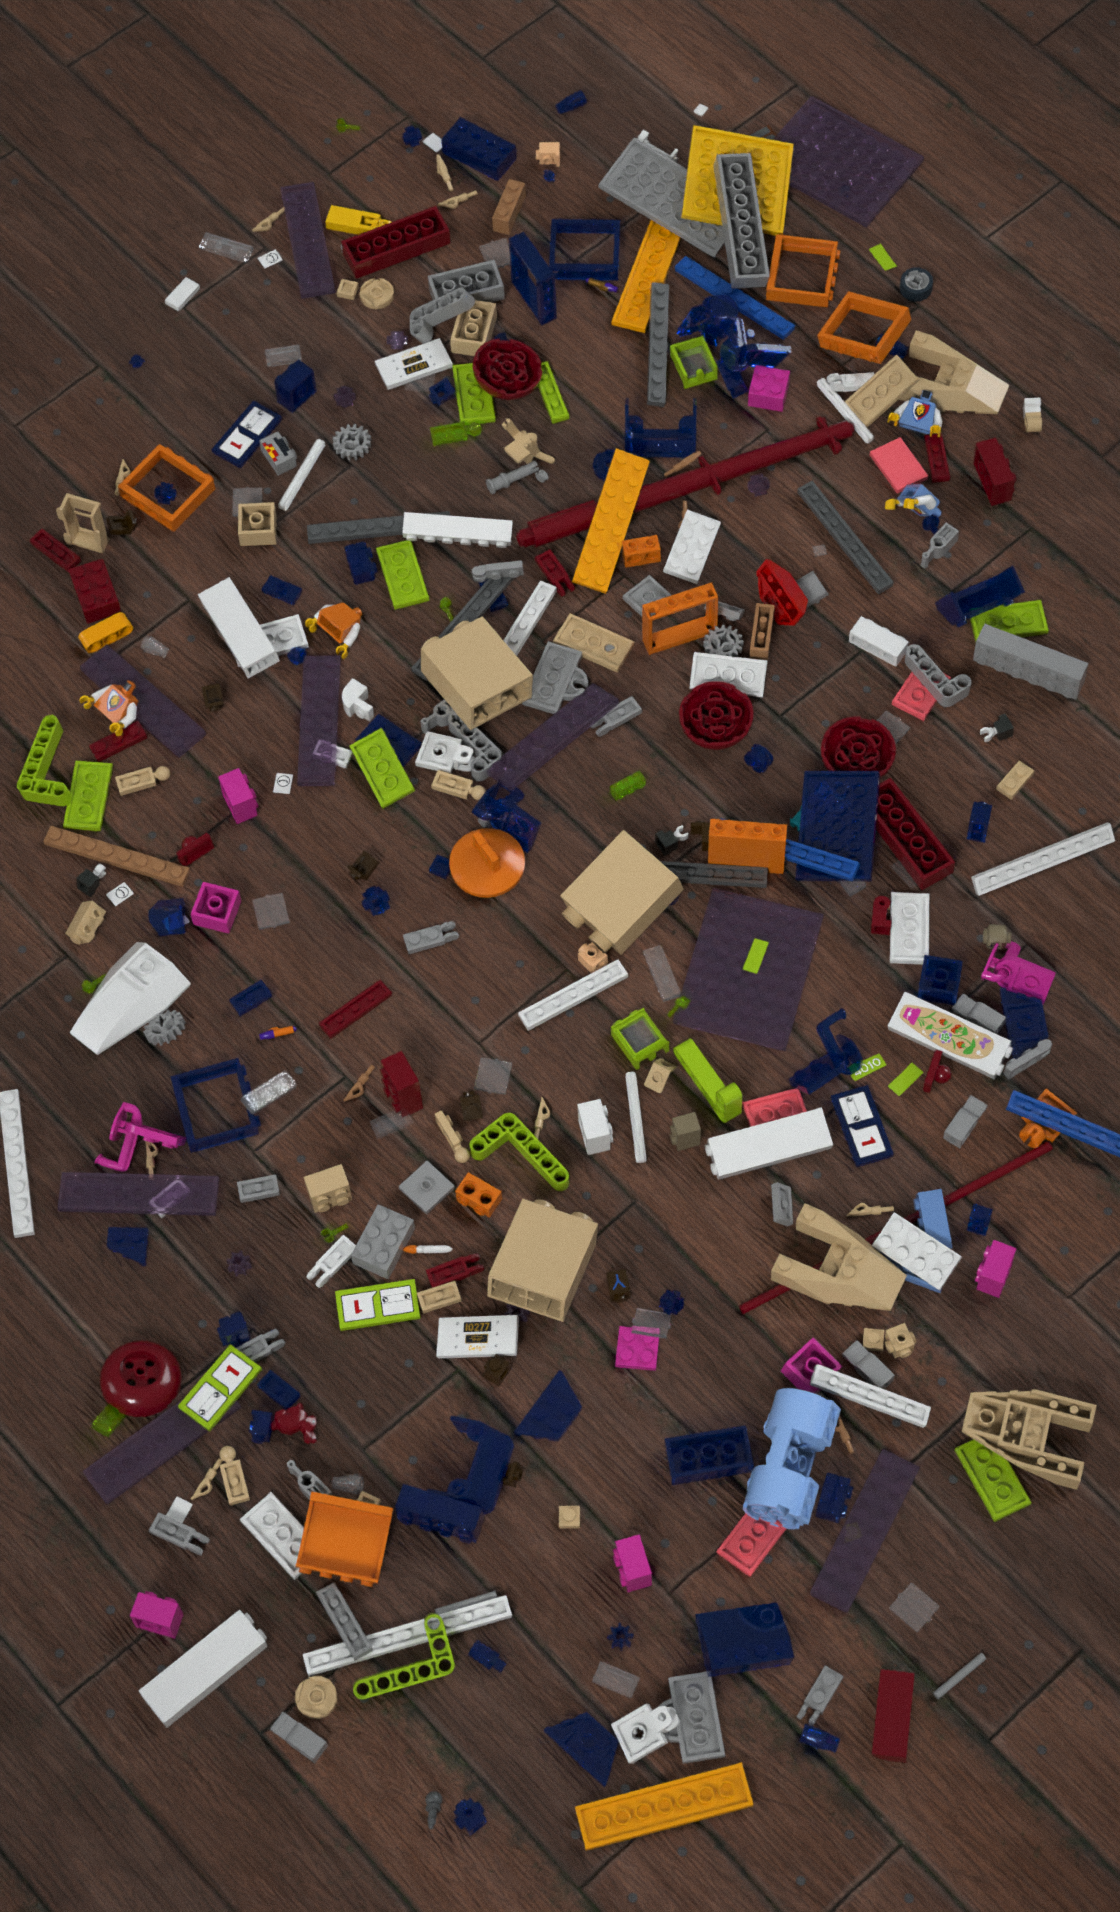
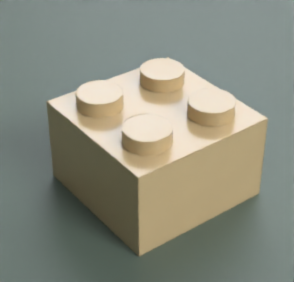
(257, 524)
(328, 1188)

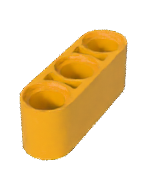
(105, 632)

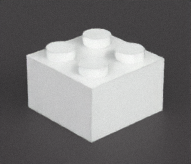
(595, 1126)

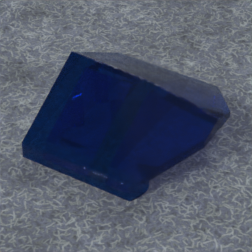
(168, 917)

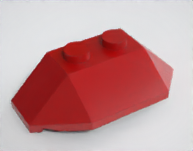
(780, 589)

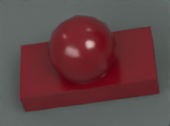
(194, 848)
(936, 1072)

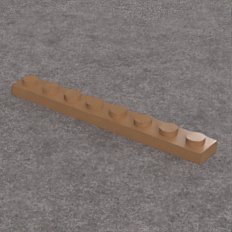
(117, 856)

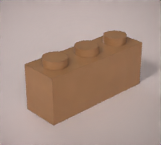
(509, 206)
(762, 632)

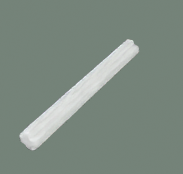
(845, 410)
(301, 475)
(635, 1114)

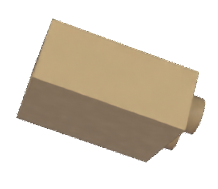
(476, 672)
(620, 894)
(542, 1259)

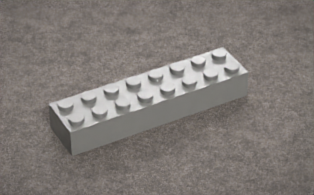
(741, 220)

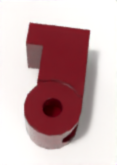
(880, 910)

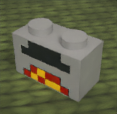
(278, 453)

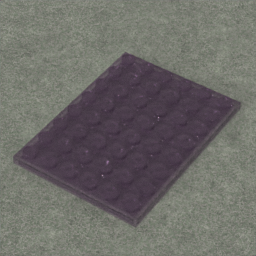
(845, 161)
(739, 1002)

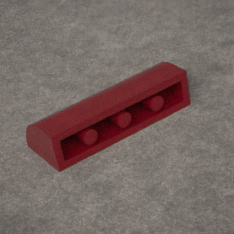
(893, 1715)

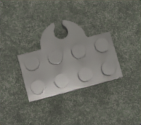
(556, 678)
(699, 1722)

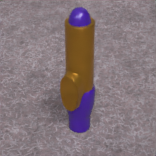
(602, 285)

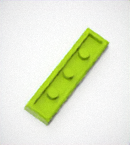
(552, 396)

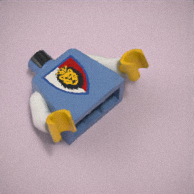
(918, 415)
(917, 499)

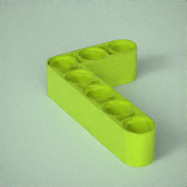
(31, 781)
(723, 1099)
(524, 1147)
(412, 1668)

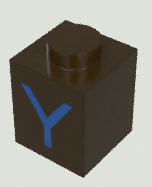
(618, 1286)

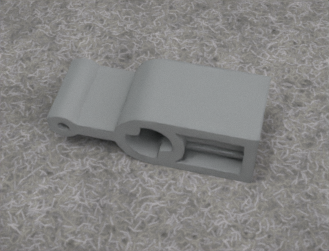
(940, 544)
(439, 717)
(979, 1014)
(964, 1121)
(868, 1366)
(316, 1484)
(299, 1737)

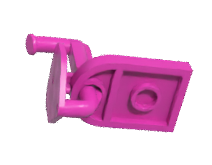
(1018, 974)
(132, 1131)

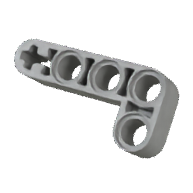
(437, 311)
(917, 659)
(483, 755)

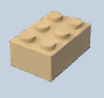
(473, 328)

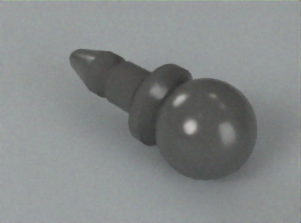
(433, 1802)

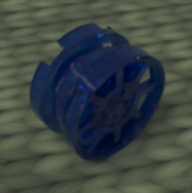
(758, 758)

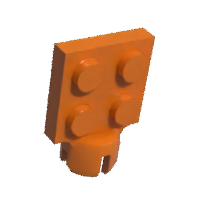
(1040, 1132)

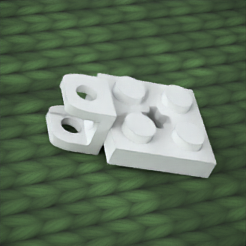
(452, 756)
(652, 1723)

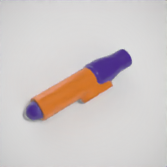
(276, 1032)

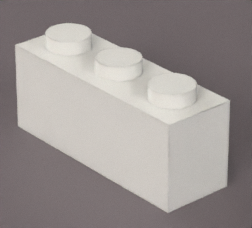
(878, 641)

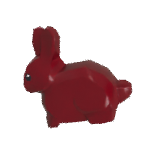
(295, 1420)

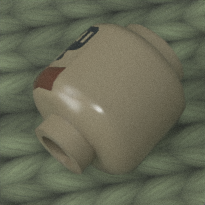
(996, 934)

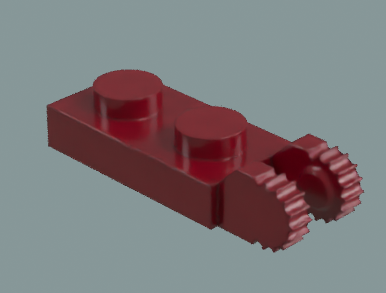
(554, 571)
(453, 1270)

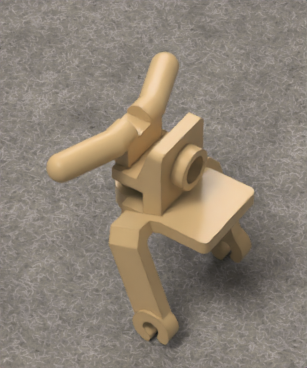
(524, 445)

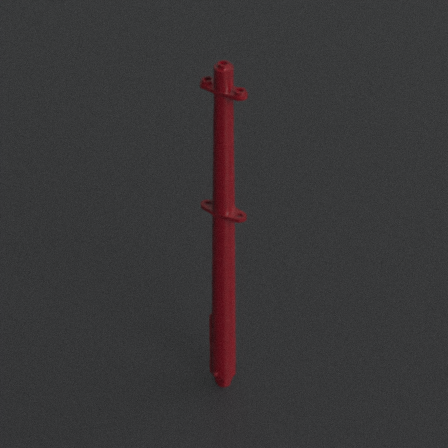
(578, 518)

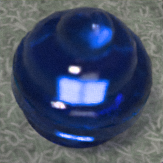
(296, 655)

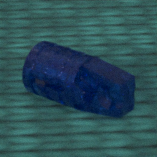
(567, 105)
(898, 348)
(486, 1656)
(819, 1738)

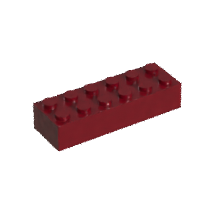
(396, 242)
(910, 837)

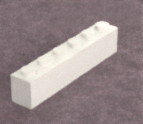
(457, 529)

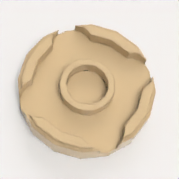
(376, 293)
(316, 1697)

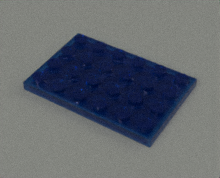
(839, 819)

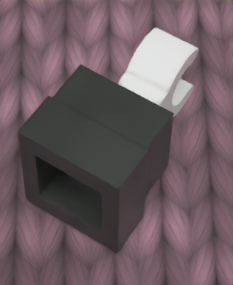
(1002, 729)
(668, 841)
(89, 881)

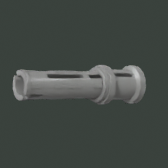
(504, 480)

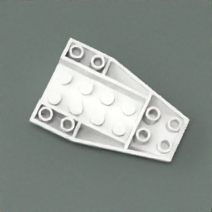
(129, 997)

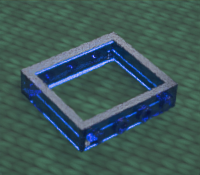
(573, 271)
(543, 297)
(204, 1074)

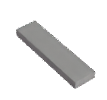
(344, 1621)

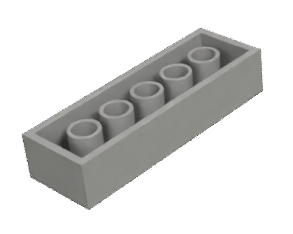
(1030, 661)

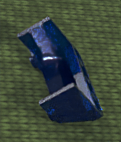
(660, 442)
(981, 597)
(487, 1466)

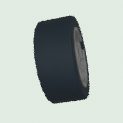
(916, 284)

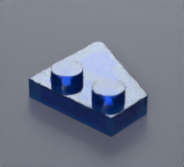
(129, 1242)

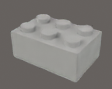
(383, 1241)

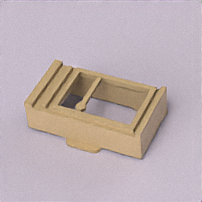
(76, 535)

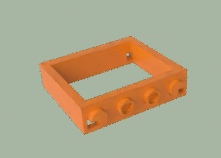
(803, 245)
(872, 306)
(167, 519)
(683, 632)

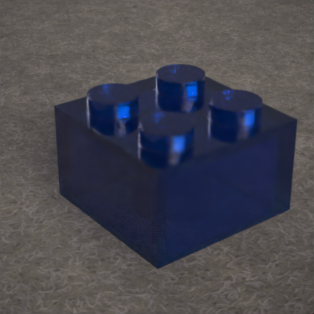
(295, 385)
(940, 979)

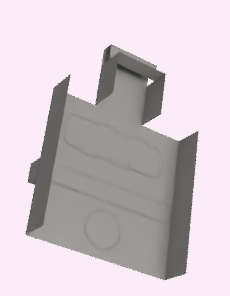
(812, 588)

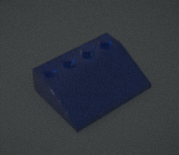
(744, 1639)

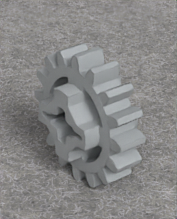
(354, 442)
(722, 642)
(164, 1027)

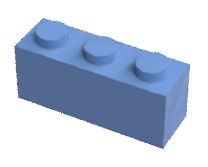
(933, 1216)

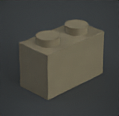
(685, 1131)

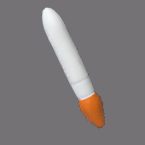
(427, 1249)

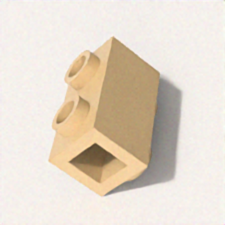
(85, 922)

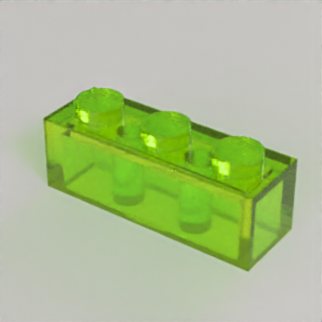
(627, 785)

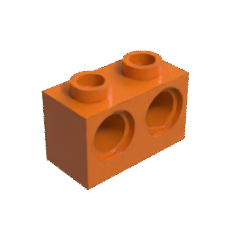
(641, 551)
(481, 1191)

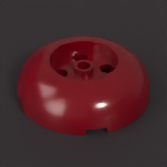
(496, 368)
(715, 698)
(860, 739)
(141, 1398)

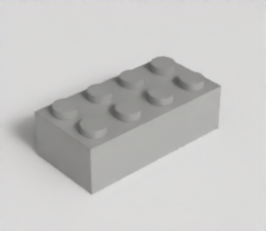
(478, 280)

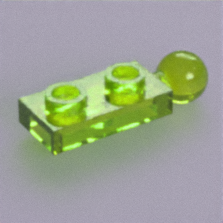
(453, 432)
(108, 1420)

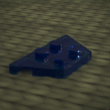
(1023, 1021)
(551, 1412)
(587, 1744)

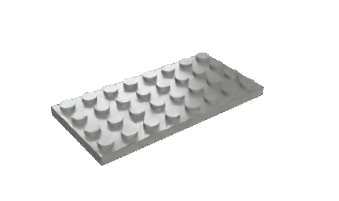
(656, 190)

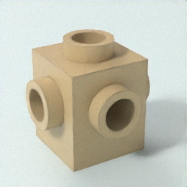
(900, 1341)

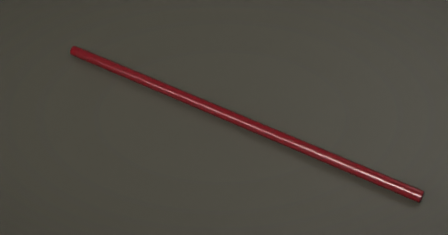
(912, 1218)

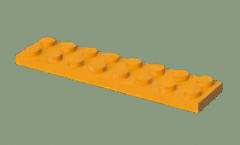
(649, 266)
(610, 521)
(663, 1806)

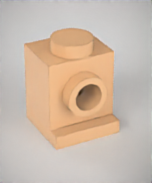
(548, 153)
(594, 962)

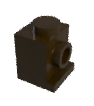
(496, 1370)

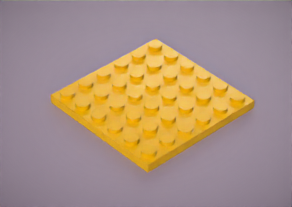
(771, 172)

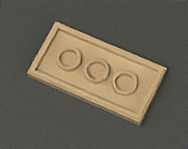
(882, 391)
(592, 640)

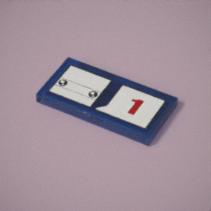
(244, 435)
(861, 1126)

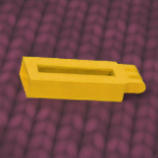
(349, 220)

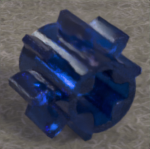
(412, 136)
(165, 493)
(671, 1302)
(621, 1642)

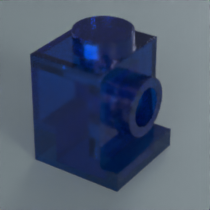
(443, 386)
(979, 1219)
(260, 1427)

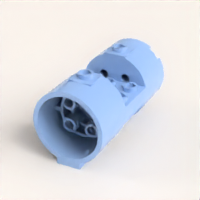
(798, 1428)

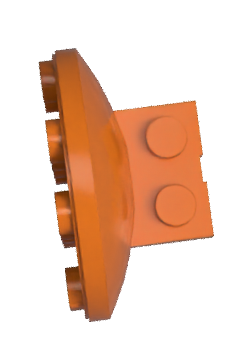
(487, 862)

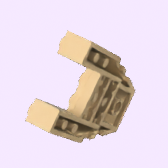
(959, 383)
(850, 1272)
(1018, 1425)

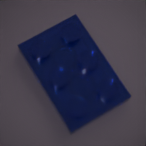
(402, 742)

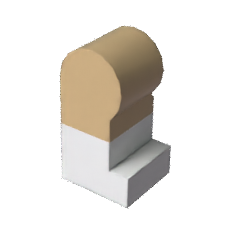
(1032, 414)

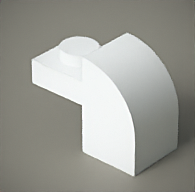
(353, 700)

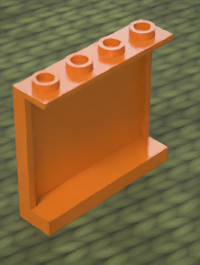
(747, 844)
(344, 1539)

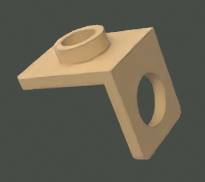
(659, 1075)

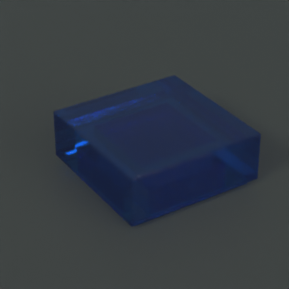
(440, 867)

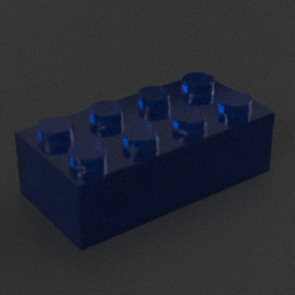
(479, 149)
(708, 1455)
(439, 1513)

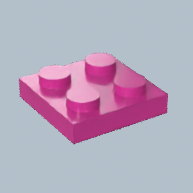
(636, 1350)

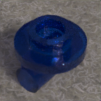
(931, 523)

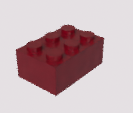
(994, 471)
(94, 591)
(401, 1084)

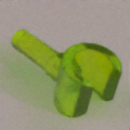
(342, 126)
(444, 604)
(89, 987)
(681, 1002)
(332, 1232)

